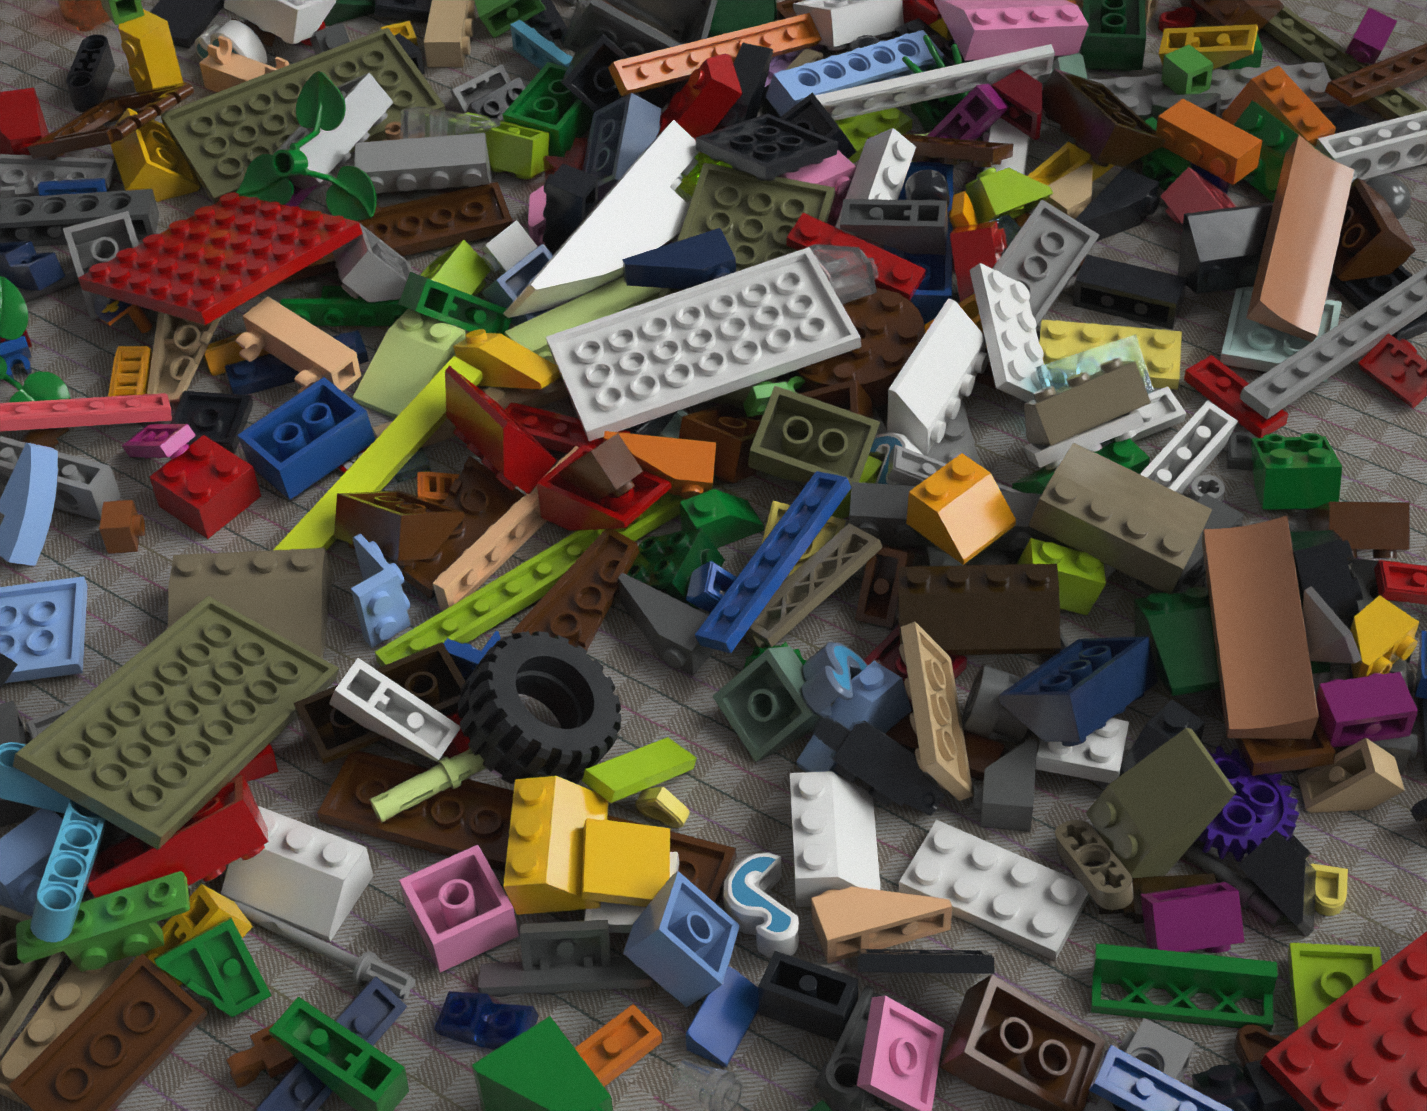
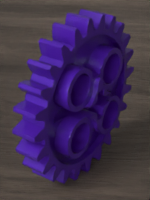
(1252, 812)

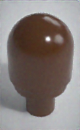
(44, 437)

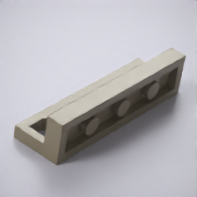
(812, 584)

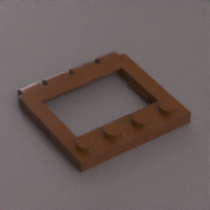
(89, 128)

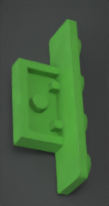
(113, 924)

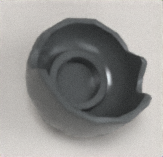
(1393, 191)

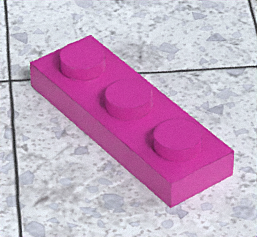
(160, 441)

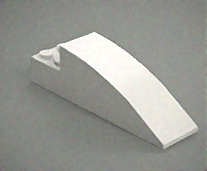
(631, 219)

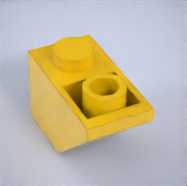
(1382, 637)

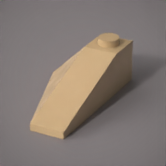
(177, 354)

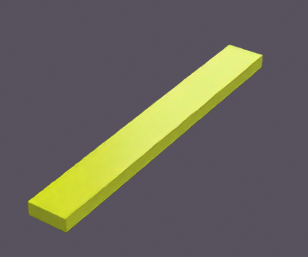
(381, 459)

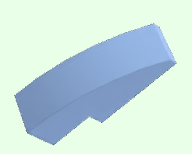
(28, 504)

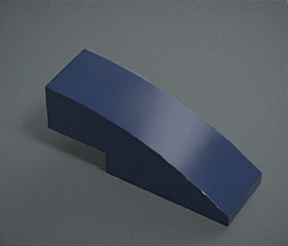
(27, 268)

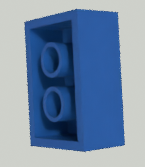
(307, 438)

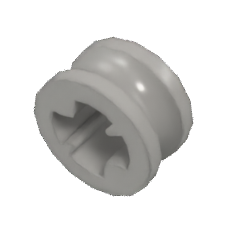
(1207, 484)

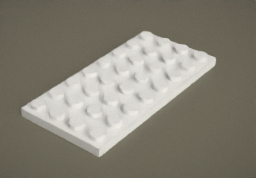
(701, 343)

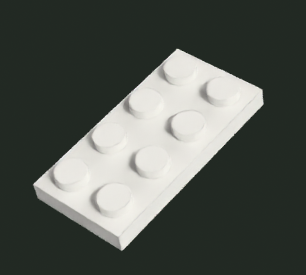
(1008, 331)
(996, 889)

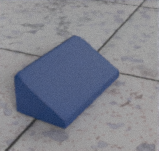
(723, 1019)

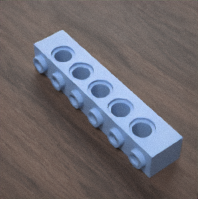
(849, 70)

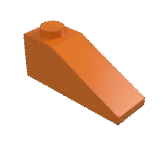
(680, 461)

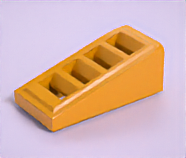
(129, 368)

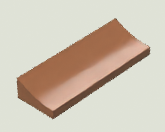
(1301, 242)
(1259, 632)

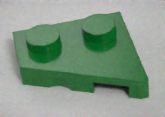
(217, 968)

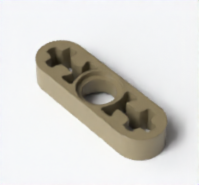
(1120, 888)

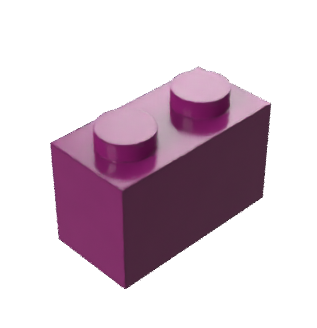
(1365, 707)
(1193, 918)

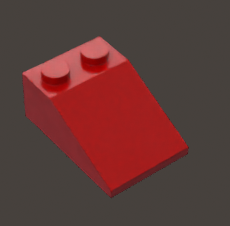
(577, 510)

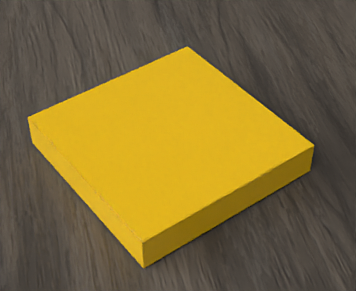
(624, 862)

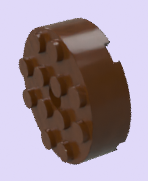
(888, 333)

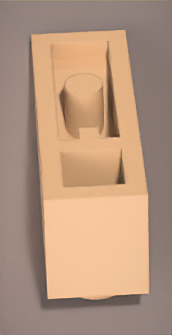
(874, 919)

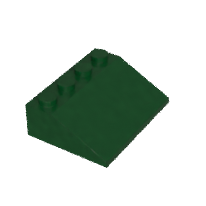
(1184, 639)

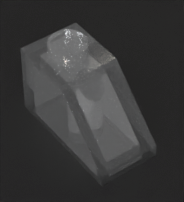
(847, 270)

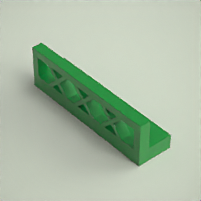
(1183, 972)

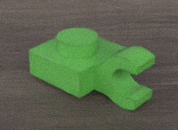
(760, 394)

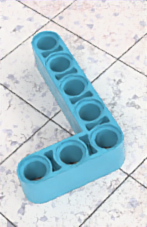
(71, 855)

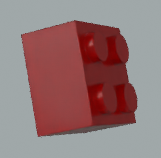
(205, 486)

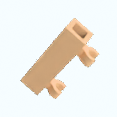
(227, 69)
(297, 345)

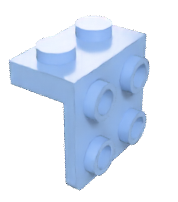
(380, 597)

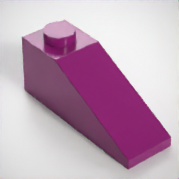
(971, 116)

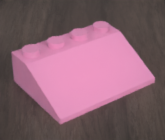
(1009, 26)

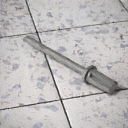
(364, 967)

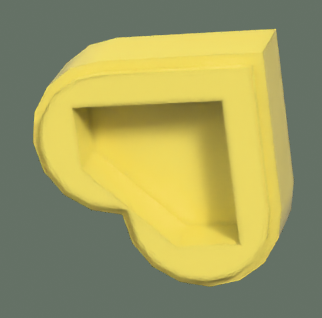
(663, 806)
(1330, 889)

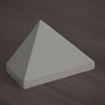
(479, 87)
(1325, 633)

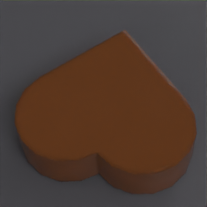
(1253, 1043)

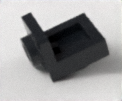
(1227, 1086)

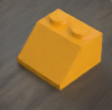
(960, 509)

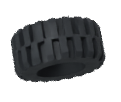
(559, 678)

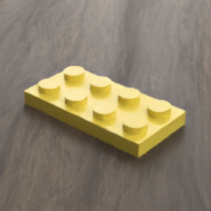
(1159, 347)

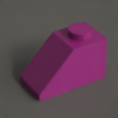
(1370, 36)

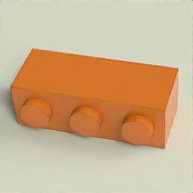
(1209, 141)

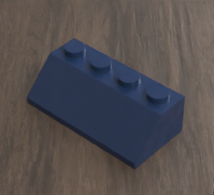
(1082, 688)

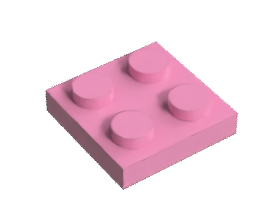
(900, 1056)

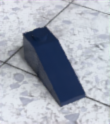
(682, 263)

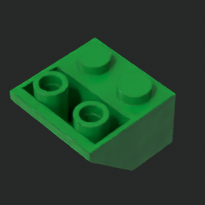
(1295, 471)

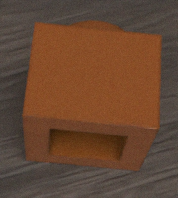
(121, 526)

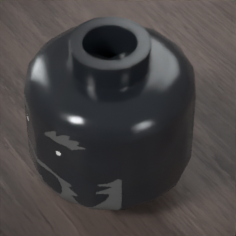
(927, 186)

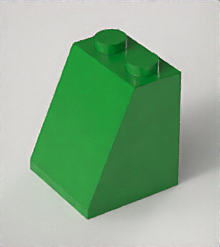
(539, 1074)

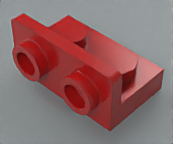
(1397, 369)

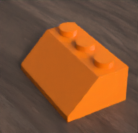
(1285, 101)

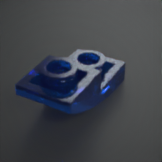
(480, 1022)

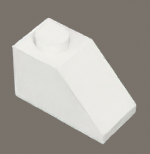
(508, 248)

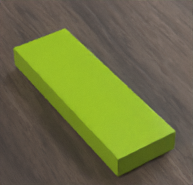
(639, 769)

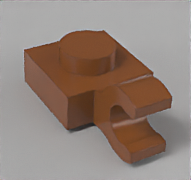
(264, 1054)

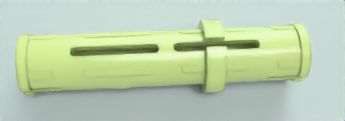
(425, 785)

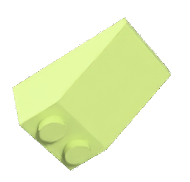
(406, 362)

